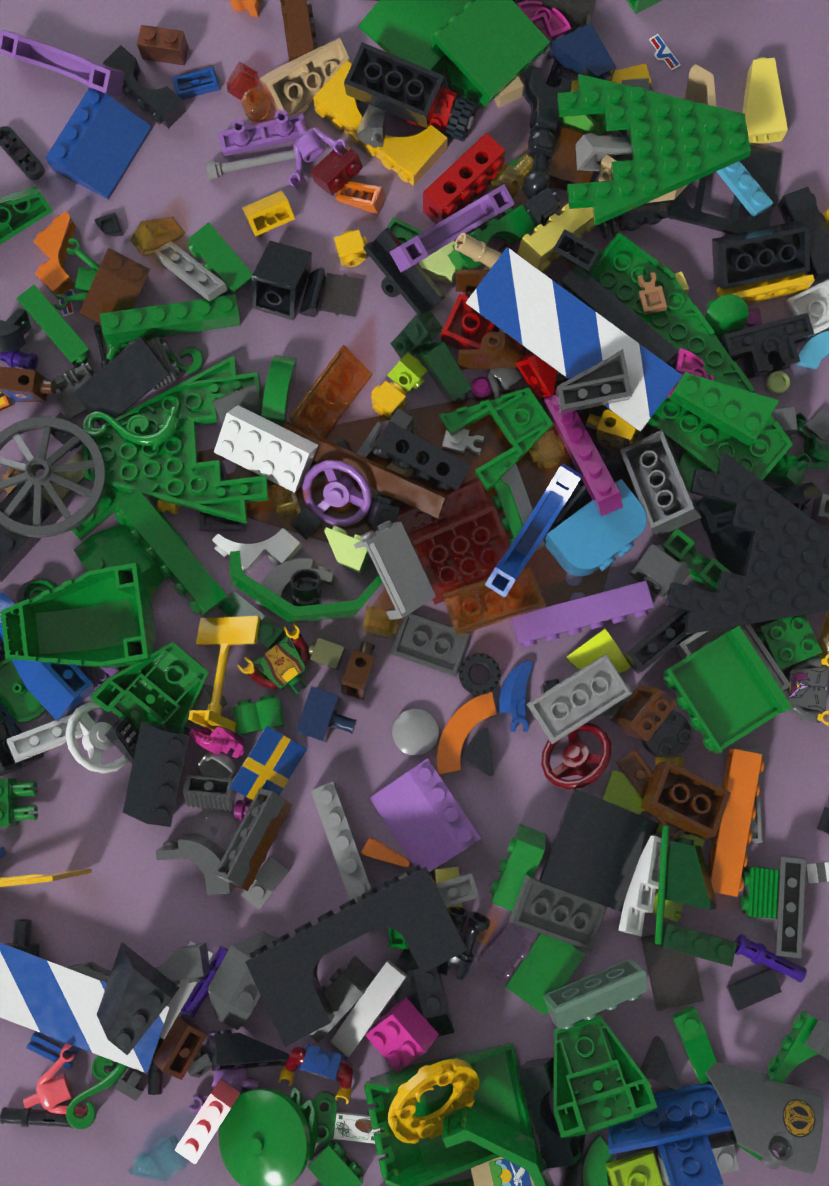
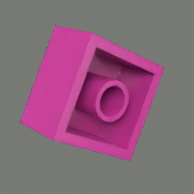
(402, 1035)

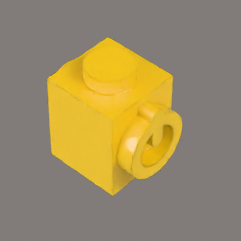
(350, 248)
(388, 398)

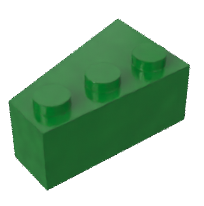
(219, 258)
(522, 859)

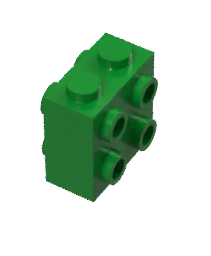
(789, 640)

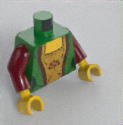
(282, 664)

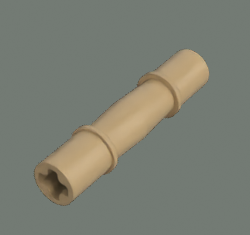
(476, 250)

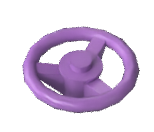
(338, 492)

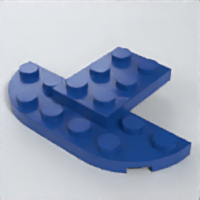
(680, 1133)

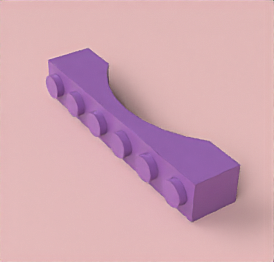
(61, 61)
(451, 227)

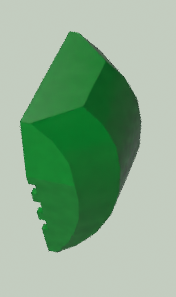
(86, 621)

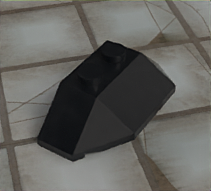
(425, 993)

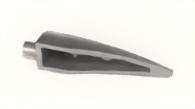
(372, 127)

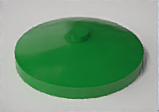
(265, 1139)

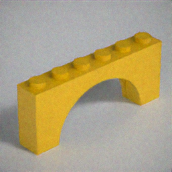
(405, 155)

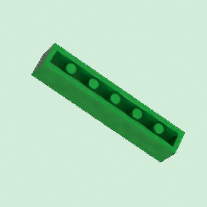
(170, 319)
(169, 553)

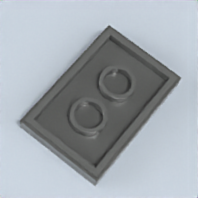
(430, 644)

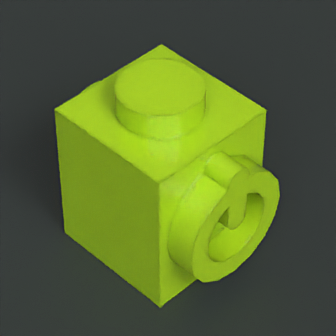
(408, 373)

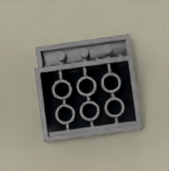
(597, 850)

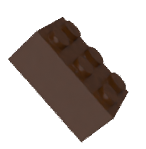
(685, 800)

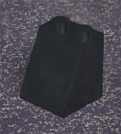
(280, 279)

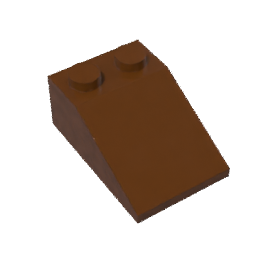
(114, 286)

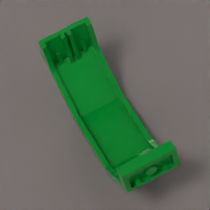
(288, 611)
(516, 1147)

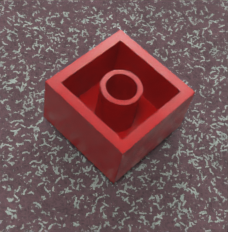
(465, 326)

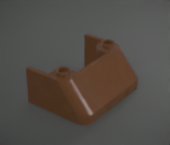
(498, 348)

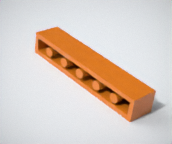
(729, 846)

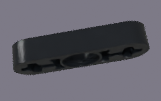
(27, 157)

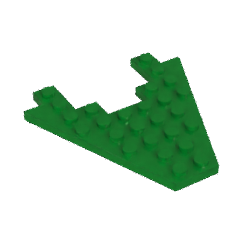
(669, 138)
(173, 468)

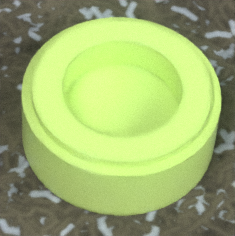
(777, 382)

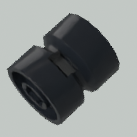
(306, 588)

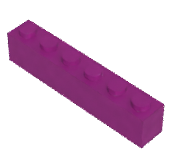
(585, 458)

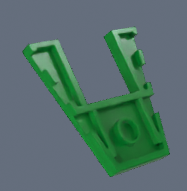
(519, 419)

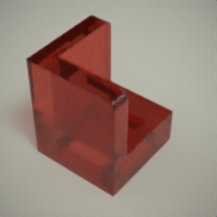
(241, 80)

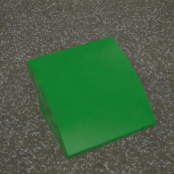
(408, 27)

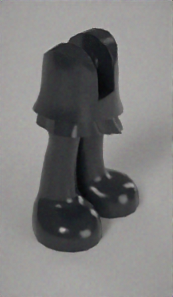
(476, 923)

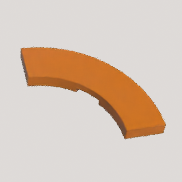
(458, 728)

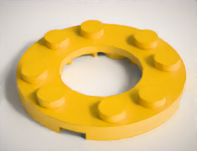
(411, 1128)

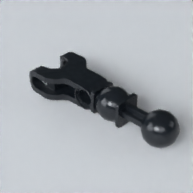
(542, 126)

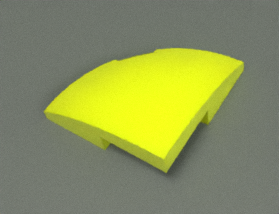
(596, 648)

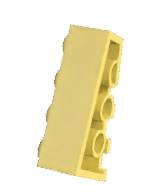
(539, 246)

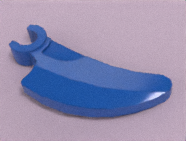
(513, 695)

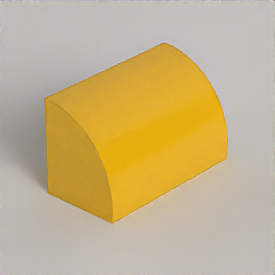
(268, 213)

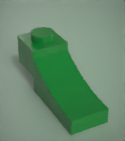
(694, 1041)

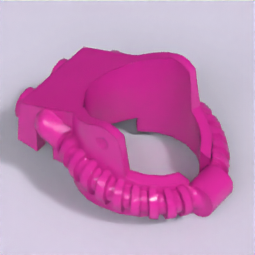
(218, 740)

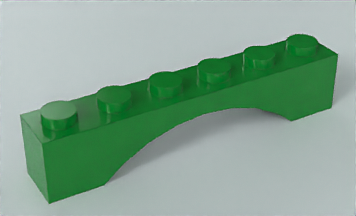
(791, 1054)

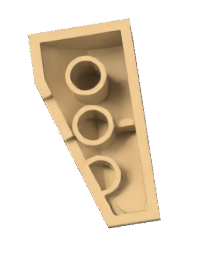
(298, 81)

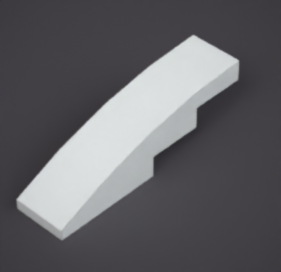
(642, 889)
(368, 1008)

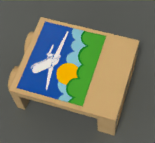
(500, 1173)

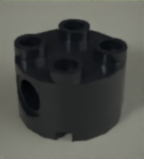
(671, 736)

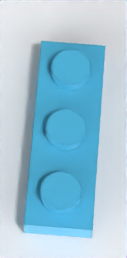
(745, 188)

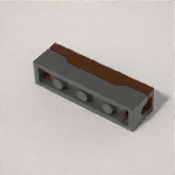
(253, 839)

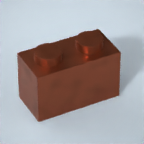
(162, 45)
(179, 1047)

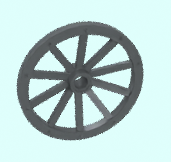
(45, 480)

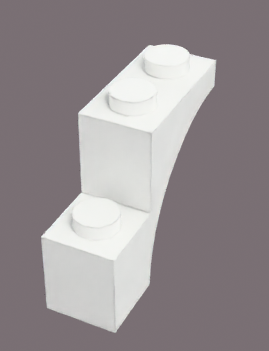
(280, 548)

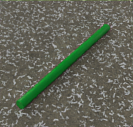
(662, 885)

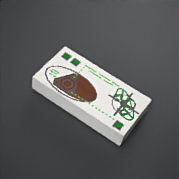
(354, 1127)

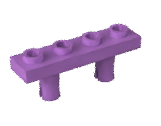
(260, 135)

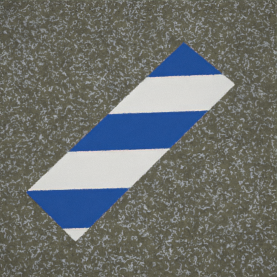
(569, 333)
(65, 1007)

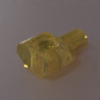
(513, 176)

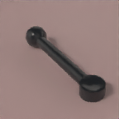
(97, 331)

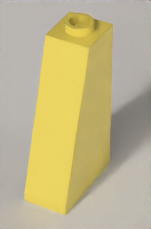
(764, 103)

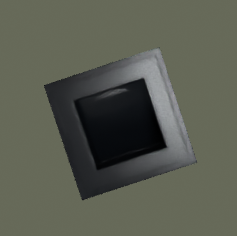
(306, 523)

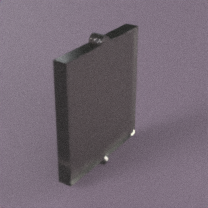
(341, 294)

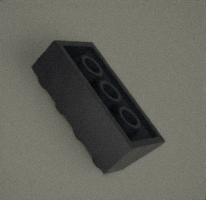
(156, 773)

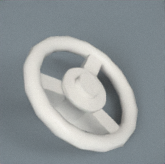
(93, 740)

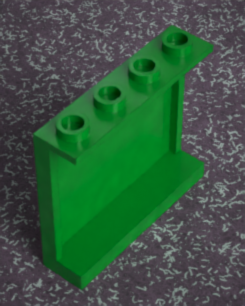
(491, 44)
(726, 690)

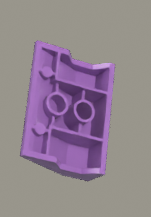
(425, 817)

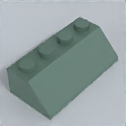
(596, 993)

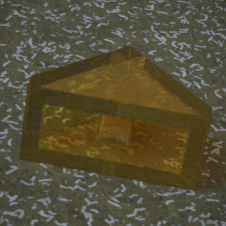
(285, 502)

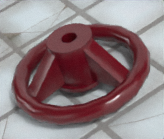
(577, 759)

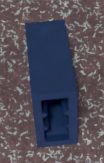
(584, 54)

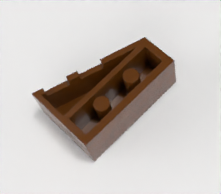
(298, 27)

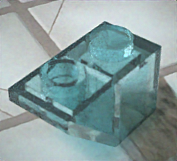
(160, 1162)

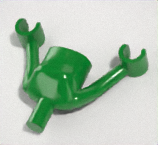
(84, 276)

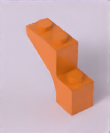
(53, 244)

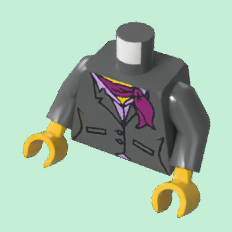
(808, 689)

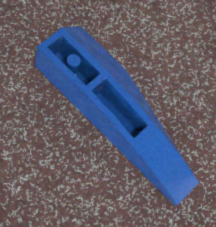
(53, 685)

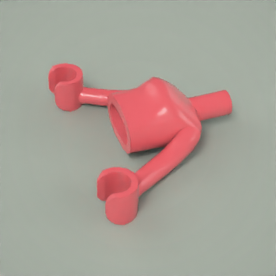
(55, 1090)

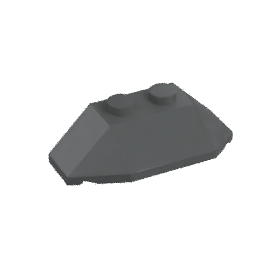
(232, 987)

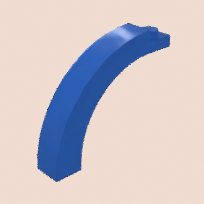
(534, 530)

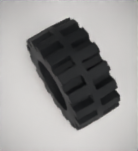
(489, 663)

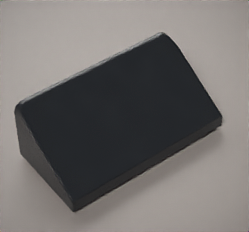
(313, 292)

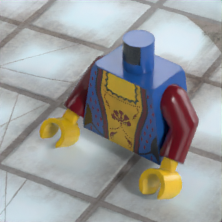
(320, 1063)

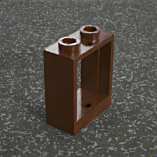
(639, 711)

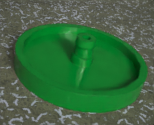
(15, 695)

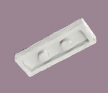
(41, 739)

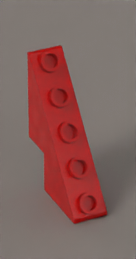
(538, 374)

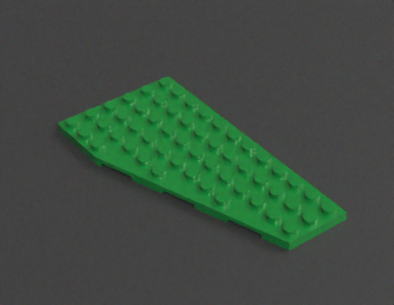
(688, 329)

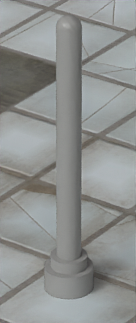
(215, 169)

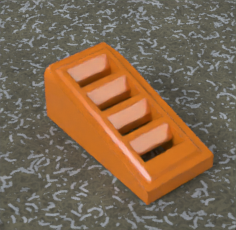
(374, 199)
(379, 851)

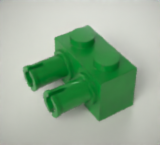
(9, 810)

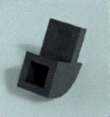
(13, 331)

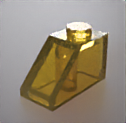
(156, 233)
(378, 623)

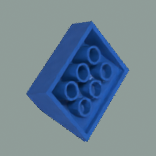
(98, 143)

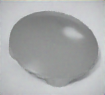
(415, 732)

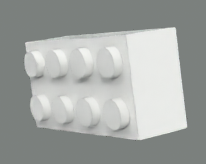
(265, 448)

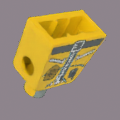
(613, 429)

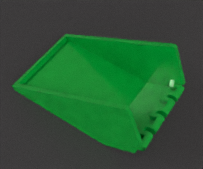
(429, 1160)

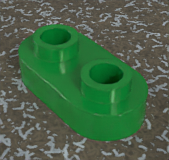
(325, 1118)

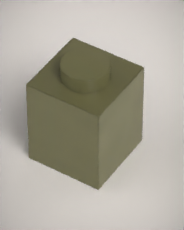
(326, 653)

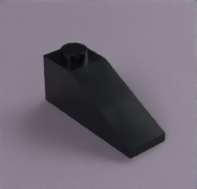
(240, 1051)

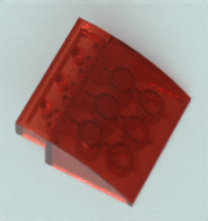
(461, 543)

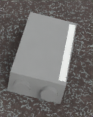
(398, 568)

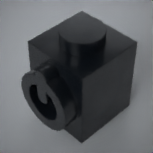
(382, 510)

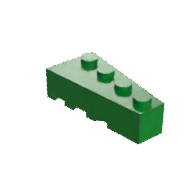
(21, 211)
(724, 406)

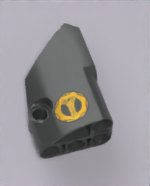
(771, 1116)

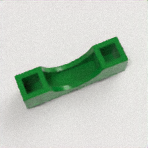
(509, 228)

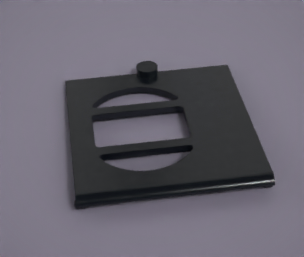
(762, 166)

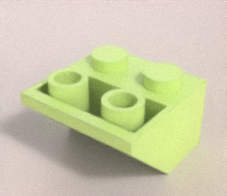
(345, 551)

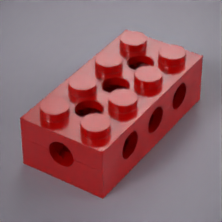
(464, 179)

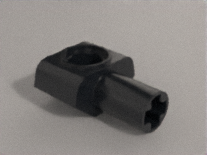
(22, 937)

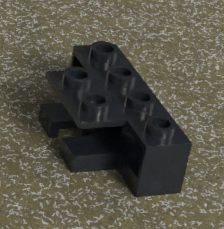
(768, 345)

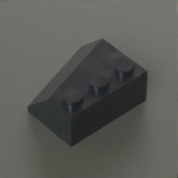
(132, 999)

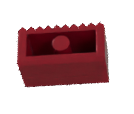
(336, 170)

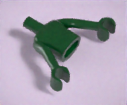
(813, 448)

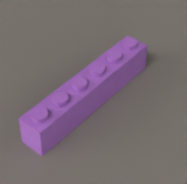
(582, 613)

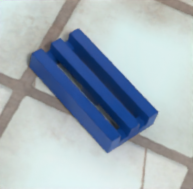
(197, 86)
(48, 1054)

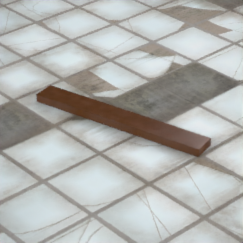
(377, 476)

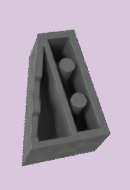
(344, 991)

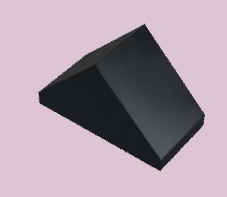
(480, 752)
(658, 1065)

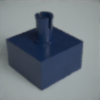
(321, 715)

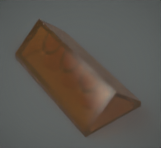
(331, 394)
(481, 606)

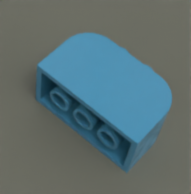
(592, 541)

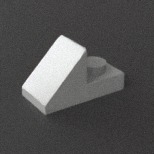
(265, 882)

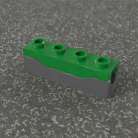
(513, 503)

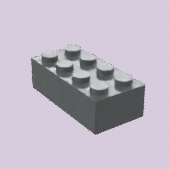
(660, 483)

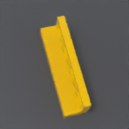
(770, 288)

